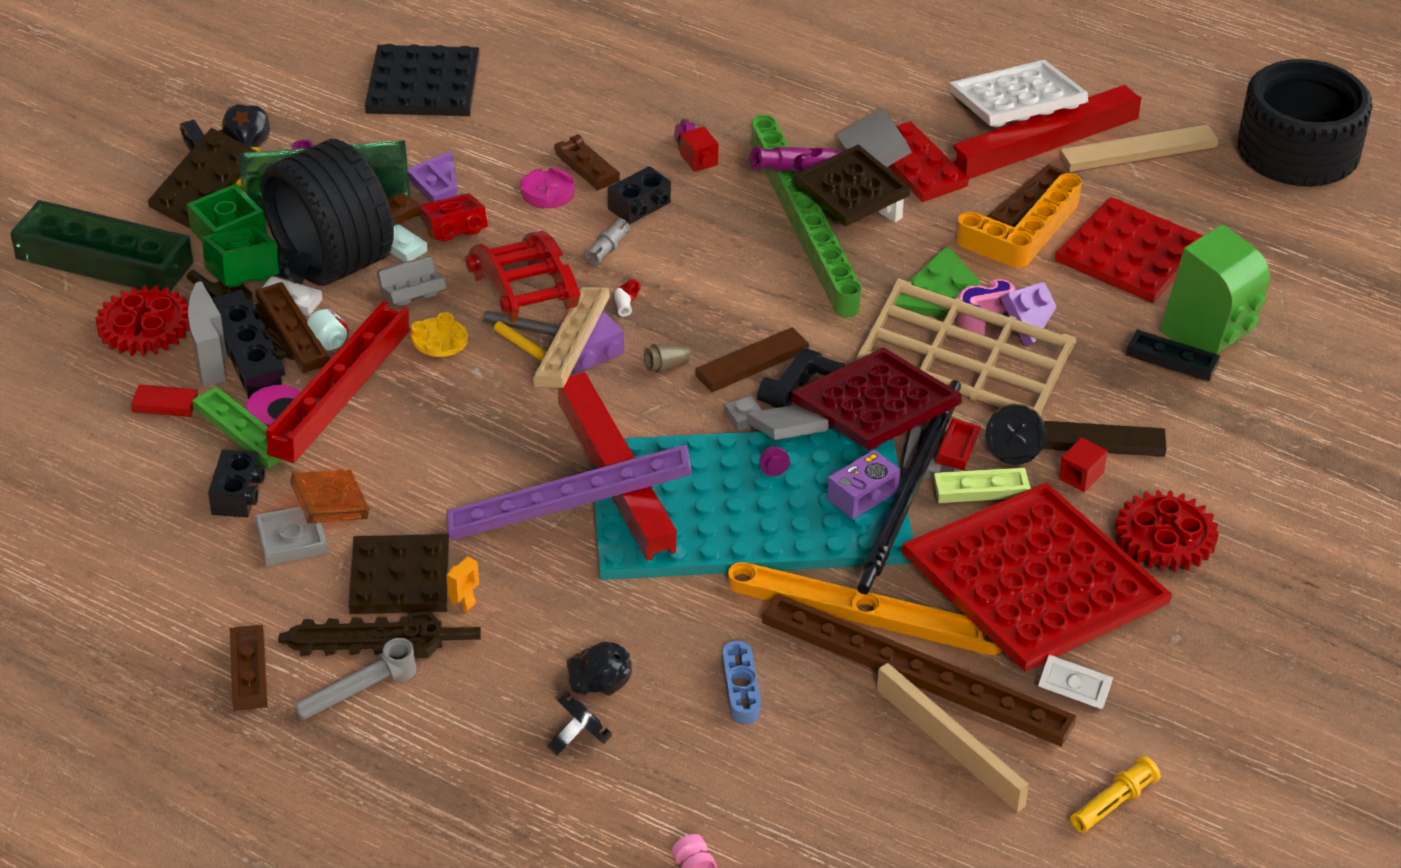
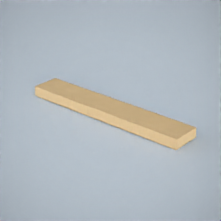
(1138, 148)
(571, 338)
(953, 737)

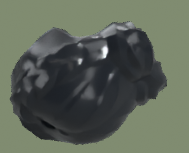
(600, 669)

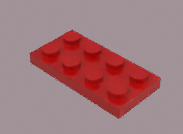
(927, 167)

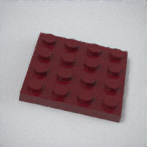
(876, 398)

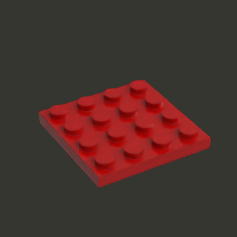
(1128, 249)

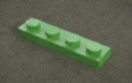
(235, 423)

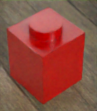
(699, 148)
(1082, 464)

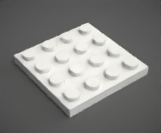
(1018, 93)

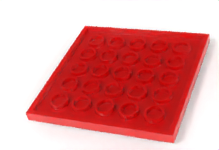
(1036, 575)

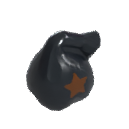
(246, 124)

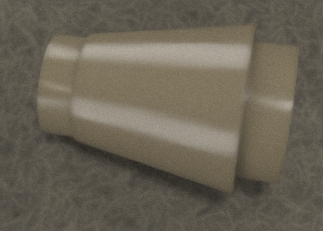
(663, 357)

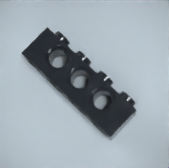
(246, 344)

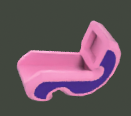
(984, 298)

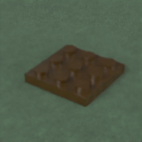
(852, 185)
(399, 574)

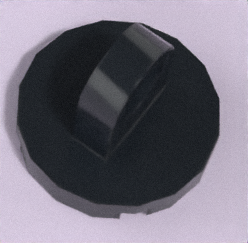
(1015, 434)
(581, 718)

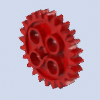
(156, 312)
(1166, 530)

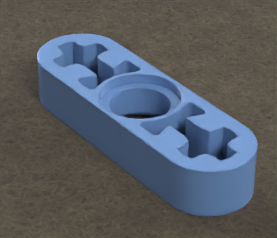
(736, 693)

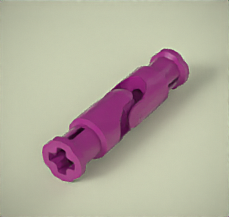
(782, 158)

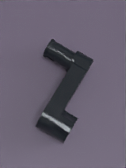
(797, 375)

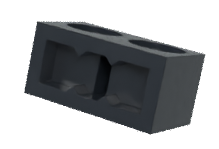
(639, 195)
(235, 483)

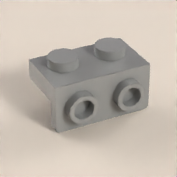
(410, 280)

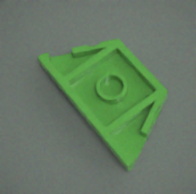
(942, 275)

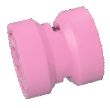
(692, 853)

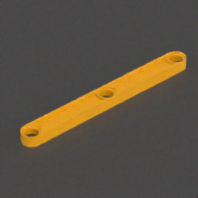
(843, 601)

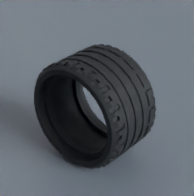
(1304, 122)
(328, 207)

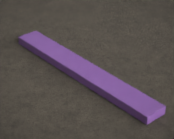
(569, 492)

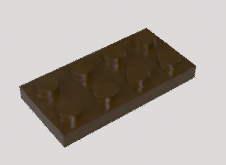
(206, 169)

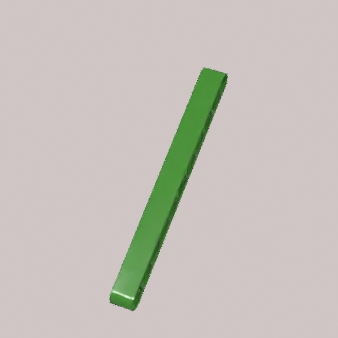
(810, 226)

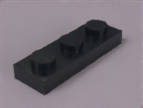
(1173, 355)

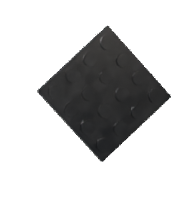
(422, 80)

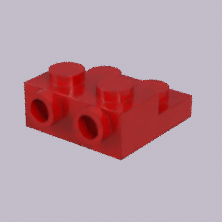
(454, 217)

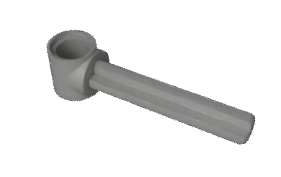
(394, 662)

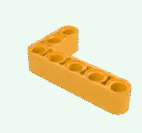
(1021, 243)

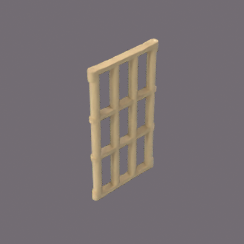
(997, 346)

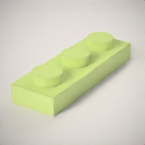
(980, 485)

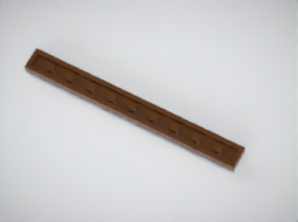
(920, 669)

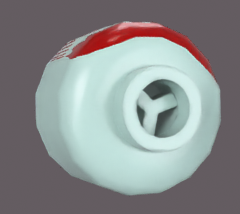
(328, 328)

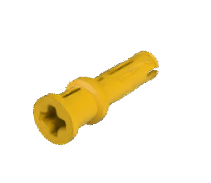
(1125, 786)

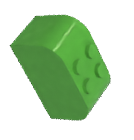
(1216, 292)

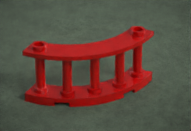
(542, 257)

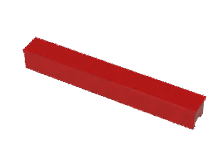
(1046, 132)
(336, 383)
(606, 447)

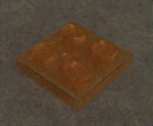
(329, 496)

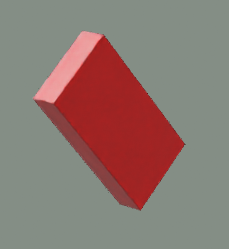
(164, 400)
(958, 444)

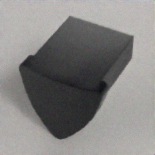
(293, 265)

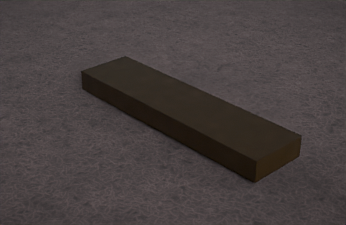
(1112, 438)

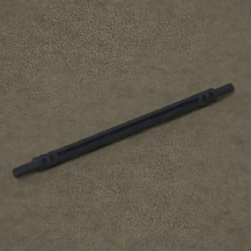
(881, 549)

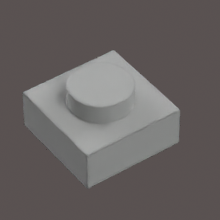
(738, 409)

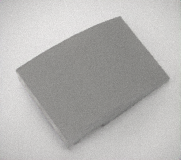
(877, 136)
(206, 336)

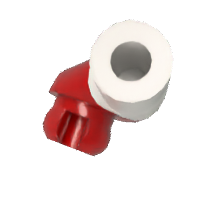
(624, 295)

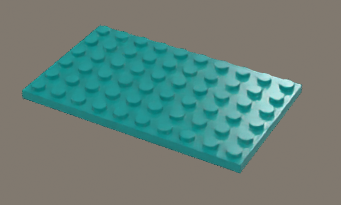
(741, 515)

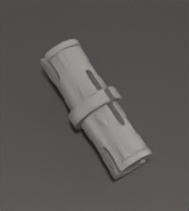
(607, 241)

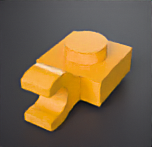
(462, 581)

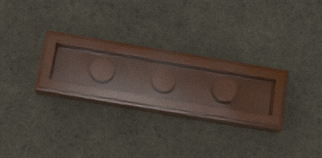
(1020, 202)
(292, 327)
(751, 359)

